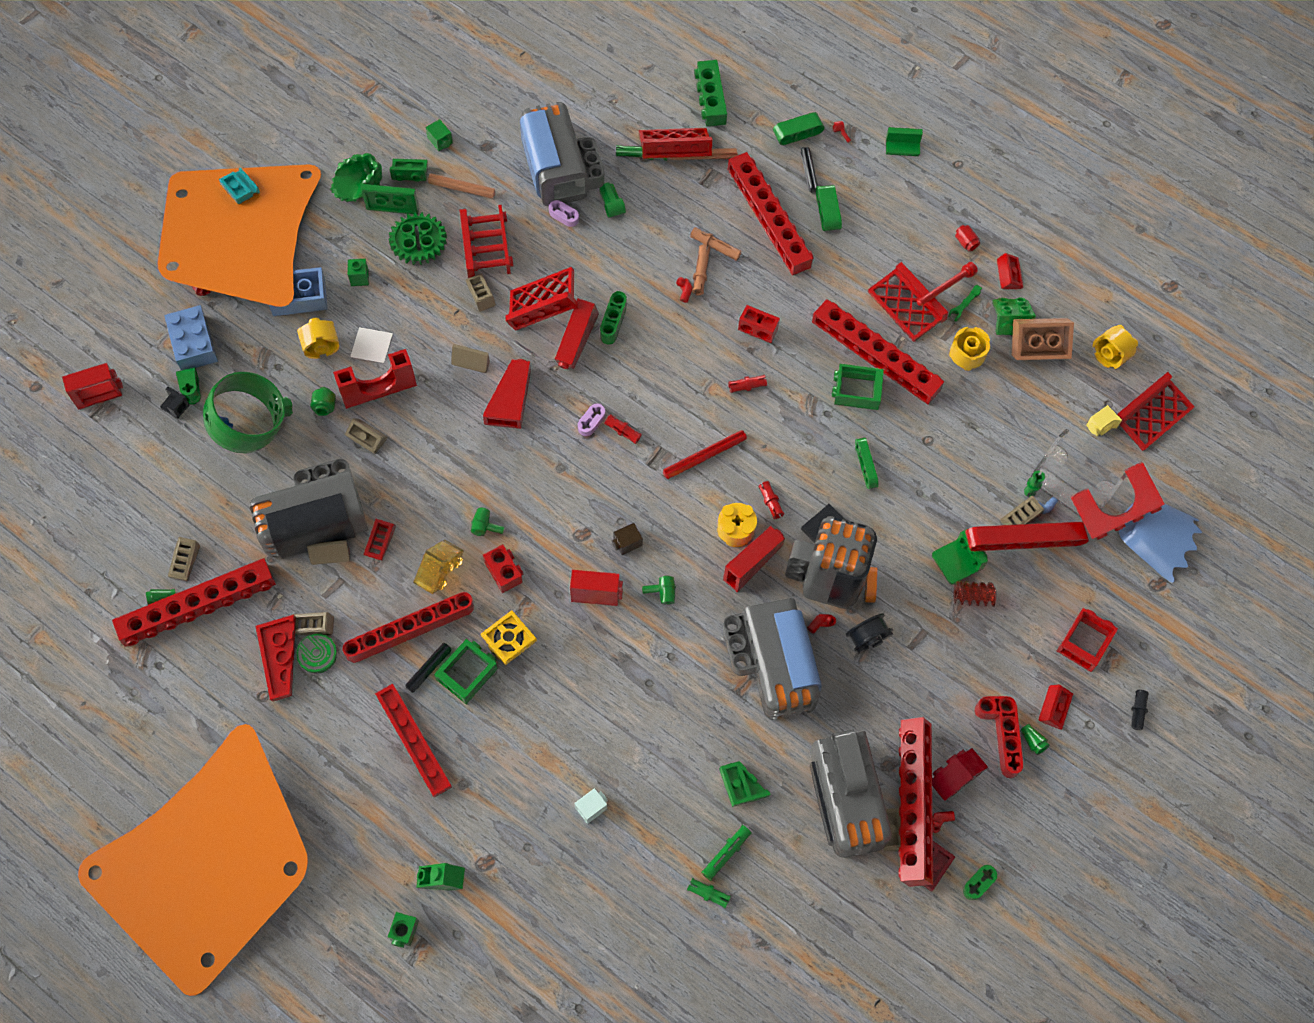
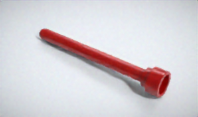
(967, 271)

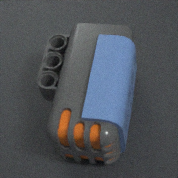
(557, 160)
(777, 654)

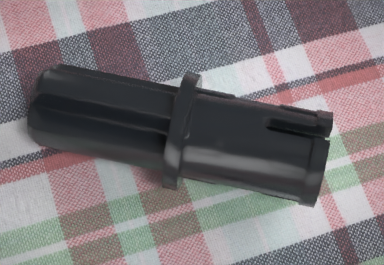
(1139, 709)

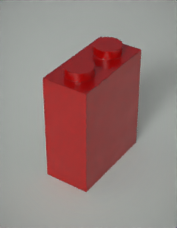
(596, 587)

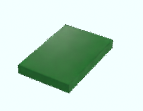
(390, 199)

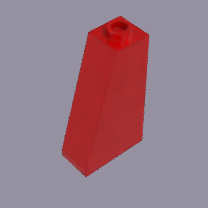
(576, 334)
(510, 396)
(753, 558)

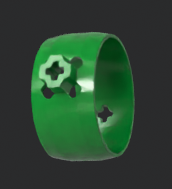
(261, 389)

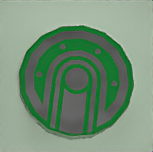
(316, 653)

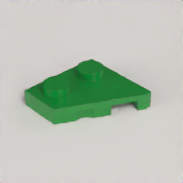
(741, 785)

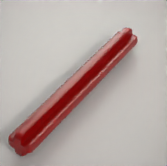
(704, 454)

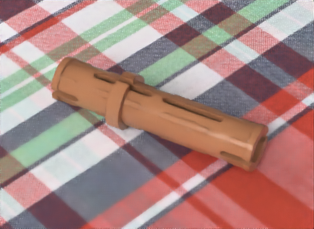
(713, 242)
(700, 275)

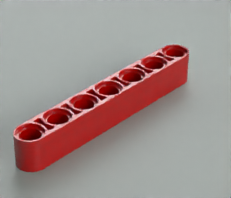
(1026, 536)
(398, 627)

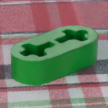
(983, 886)

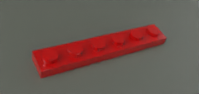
(413, 740)

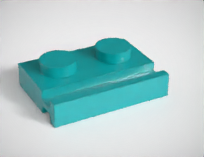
(239, 186)

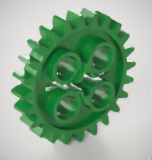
(400, 240)

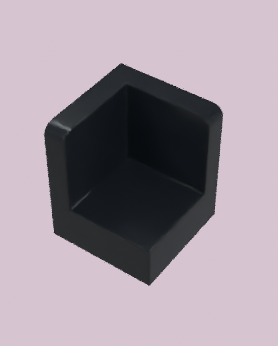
(175, 403)

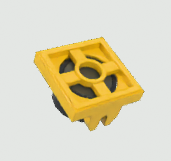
(508, 639)

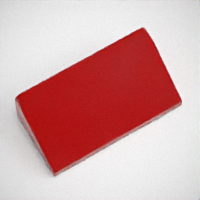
(1009, 272)
(1055, 706)

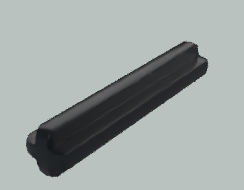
(809, 169)
(428, 667)

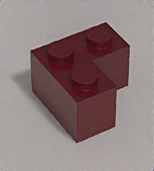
(960, 771)

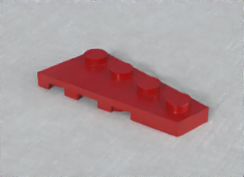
(277, 654)

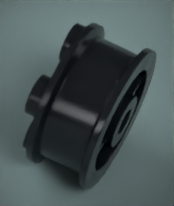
(869, 633)

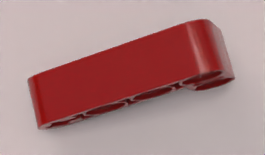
(1004, 736)

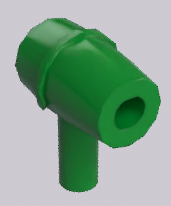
(481, 524)
(665, 588)

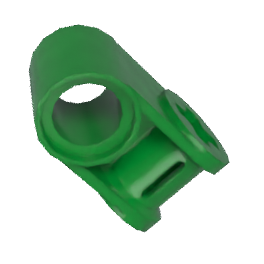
(189, 384)

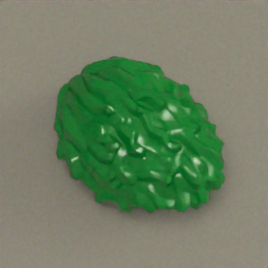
(353, 173)

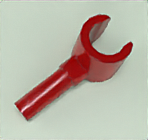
(839, 126)

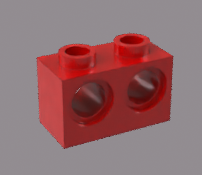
(758, 324)
(499, 570)

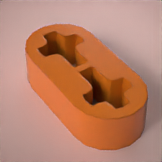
(871, 586)

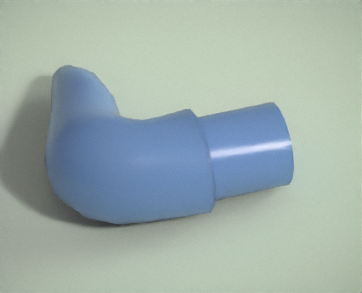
(1049, 506)

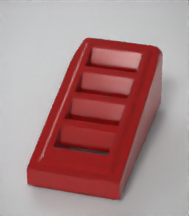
(388, 536)

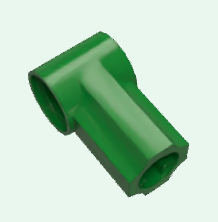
(612, 203)

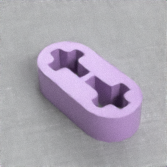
(563, 214)
(594, 422)

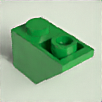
(440, 877)

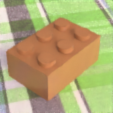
(1042, 339)

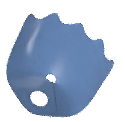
(1162, 539)

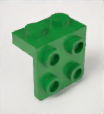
(1011, 309)
(958, 561)

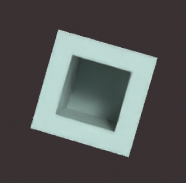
(591, 805)

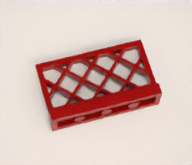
(676, 143)
(917, 290)
(544, 307)
(1146, 397)

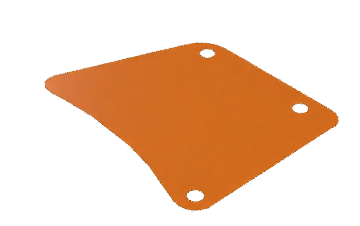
(235, 246)
(203, 865)

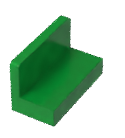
(903, 141)

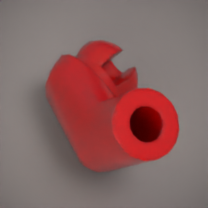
(686, 288)
(941, 817)

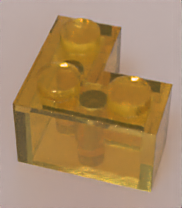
(437, 564)

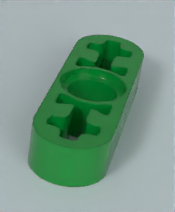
(866, 463)

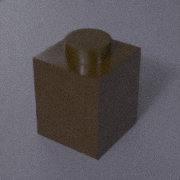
(627, 539)

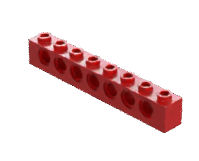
(762, 202)
(879, 359)
(183, 600)
(922, 872)

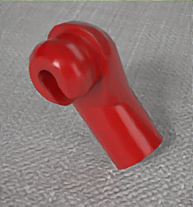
(821, 620)

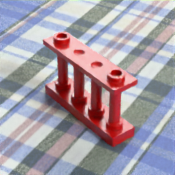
(471, 250)

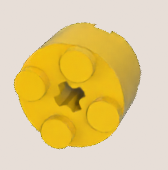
(318, 338)
(1114, 347)
(970, 348)
(736, 514)

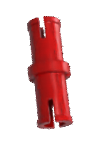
(747, 383)
(623, 429)
(771, 500)

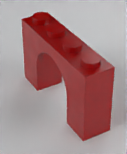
(396, 379)
(1146, 500)

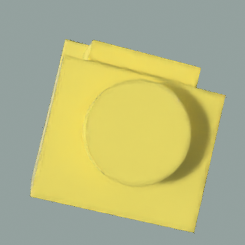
(1103, 421)

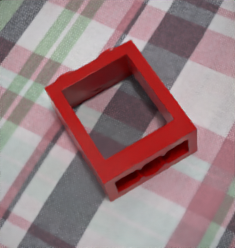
(94, 394)
(1079, 655)

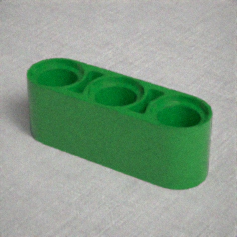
(798, 128)
(828, 208)
(613, 310)

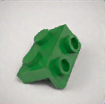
(409, 169)

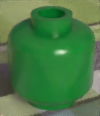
(323, 401)

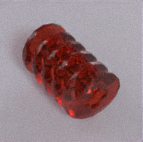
(974, 592)

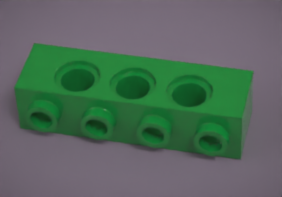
(711, 92)

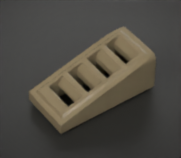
(482, 302)
(1032, 508)
(179, 549)
(324, 623)

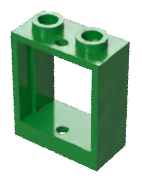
(862, 373)
(456, 689)

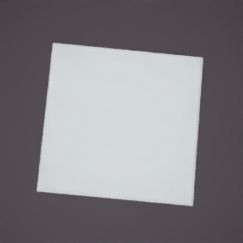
(371, 345)

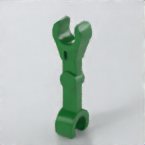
(975, 292)

